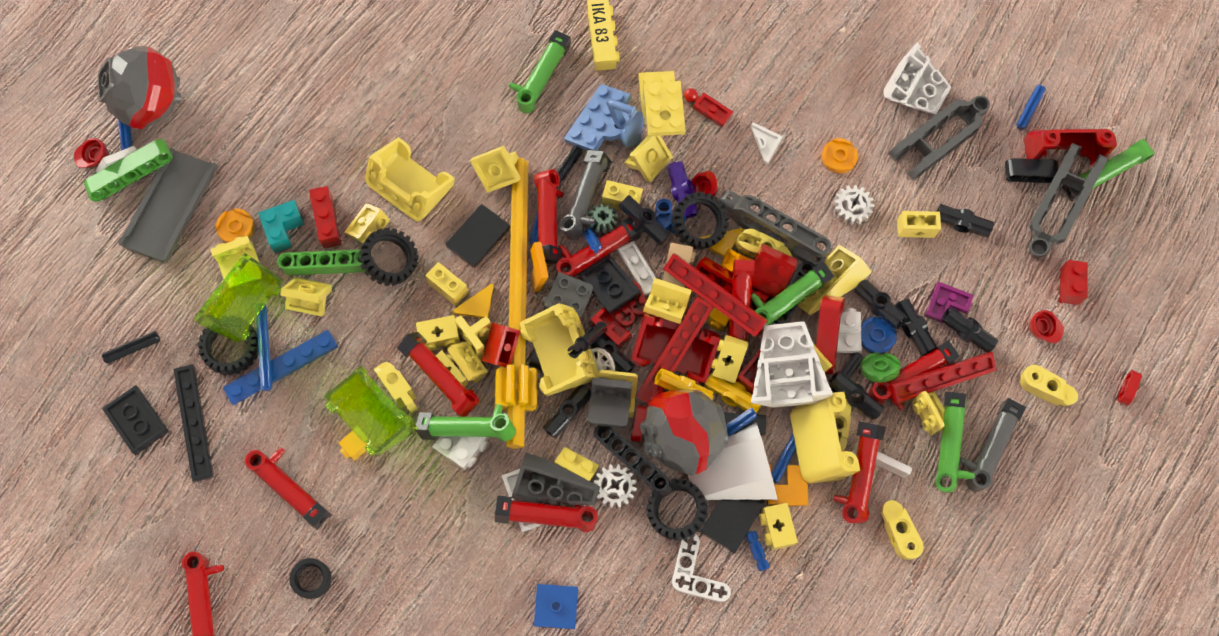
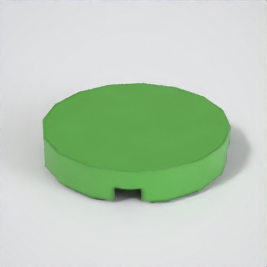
(880, 367)

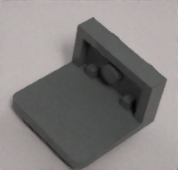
(569, 292)
(609, 402)

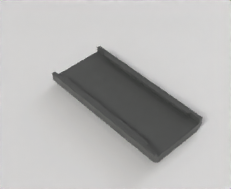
(168, 206)

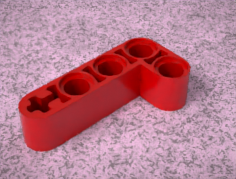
(828, 328)

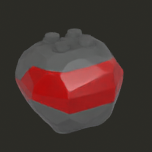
(139, 87)
(684, 430)

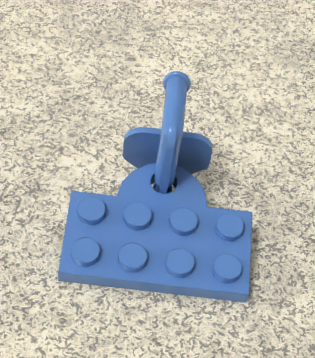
(606, 119)

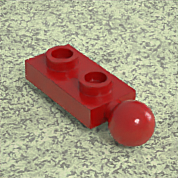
(708, 107)

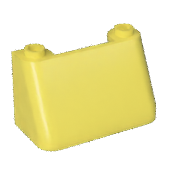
(404, 181)
(552, 335)
(819, 442)

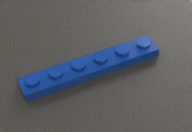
(282, 366)

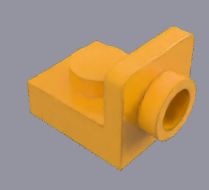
(729, 259)

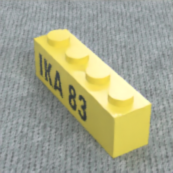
(602, 34)

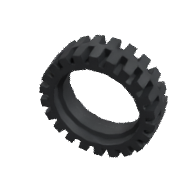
(715, 207)
(398, 239)
(233, 367)
(694, 526)

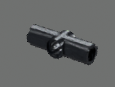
(644, 220)
(965, 220)
(887, 311)
(916, 328)
(969, 329)
(621, 362)
(864, 402)
(559, 420)

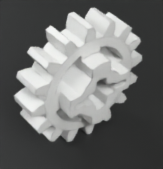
(862, 208)
(620, 493)

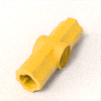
(674, 382)
(731, 393)

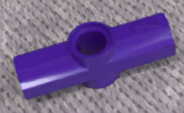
(681, 186)

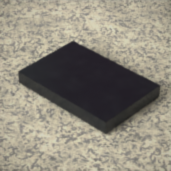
(478, 235)
(610, 284)
(135, 420)
(731, 521)

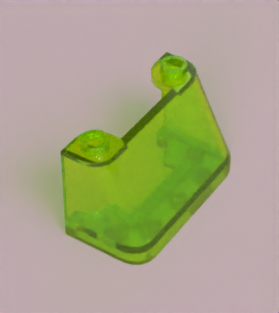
(239, 299)
(369, 412)

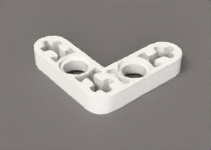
(687, 574)

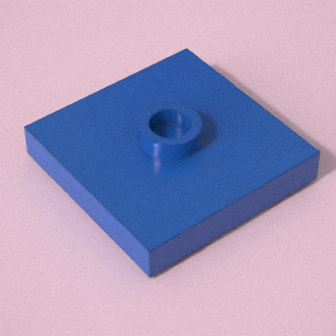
(556, 606)

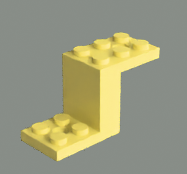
(661, 103)

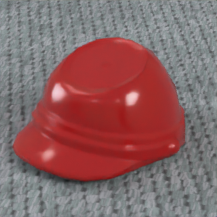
(90, 153)
(706, 183)
(1046, 326)

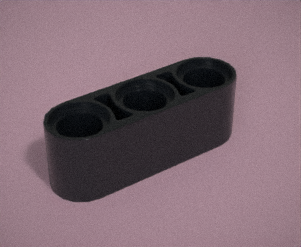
(1030, 170)

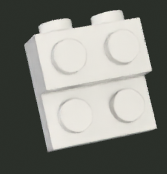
(850, 332)
(461, 449)

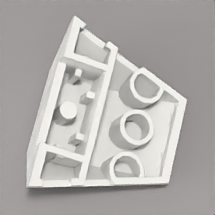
(917, 83)

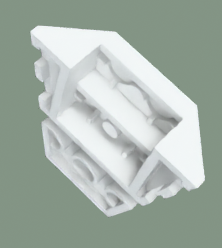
(789, 368)
(738, 470)

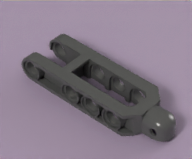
(969, 111)
(801, 239)
(1041, 241)

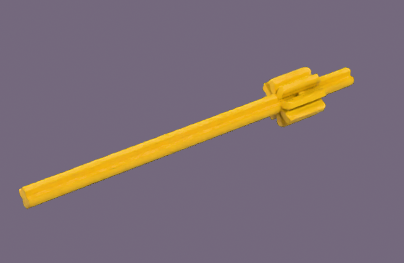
(517, 384)

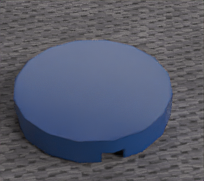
(877, 335)

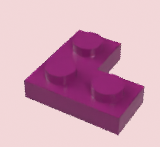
(946, 297)

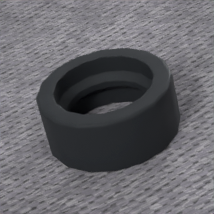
(297, 569)

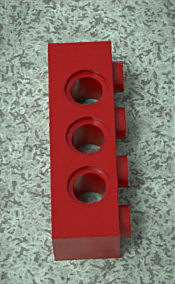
(725, 278)

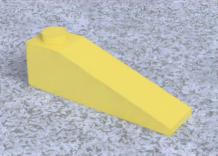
(847, 272)

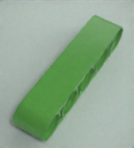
(127, 170)
(317, 259)

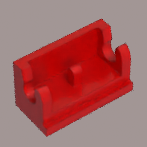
(615, 331)

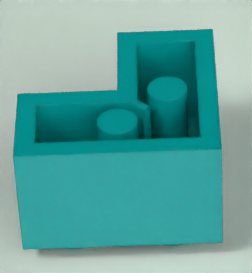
(278, 221)

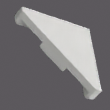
(766, 141)
(111, 159)

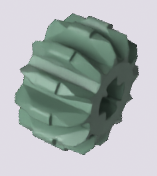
(609, 216)

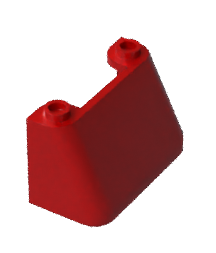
(1091, 141)
(656, 333)

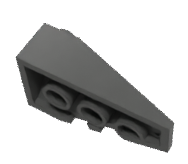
(548, 482)

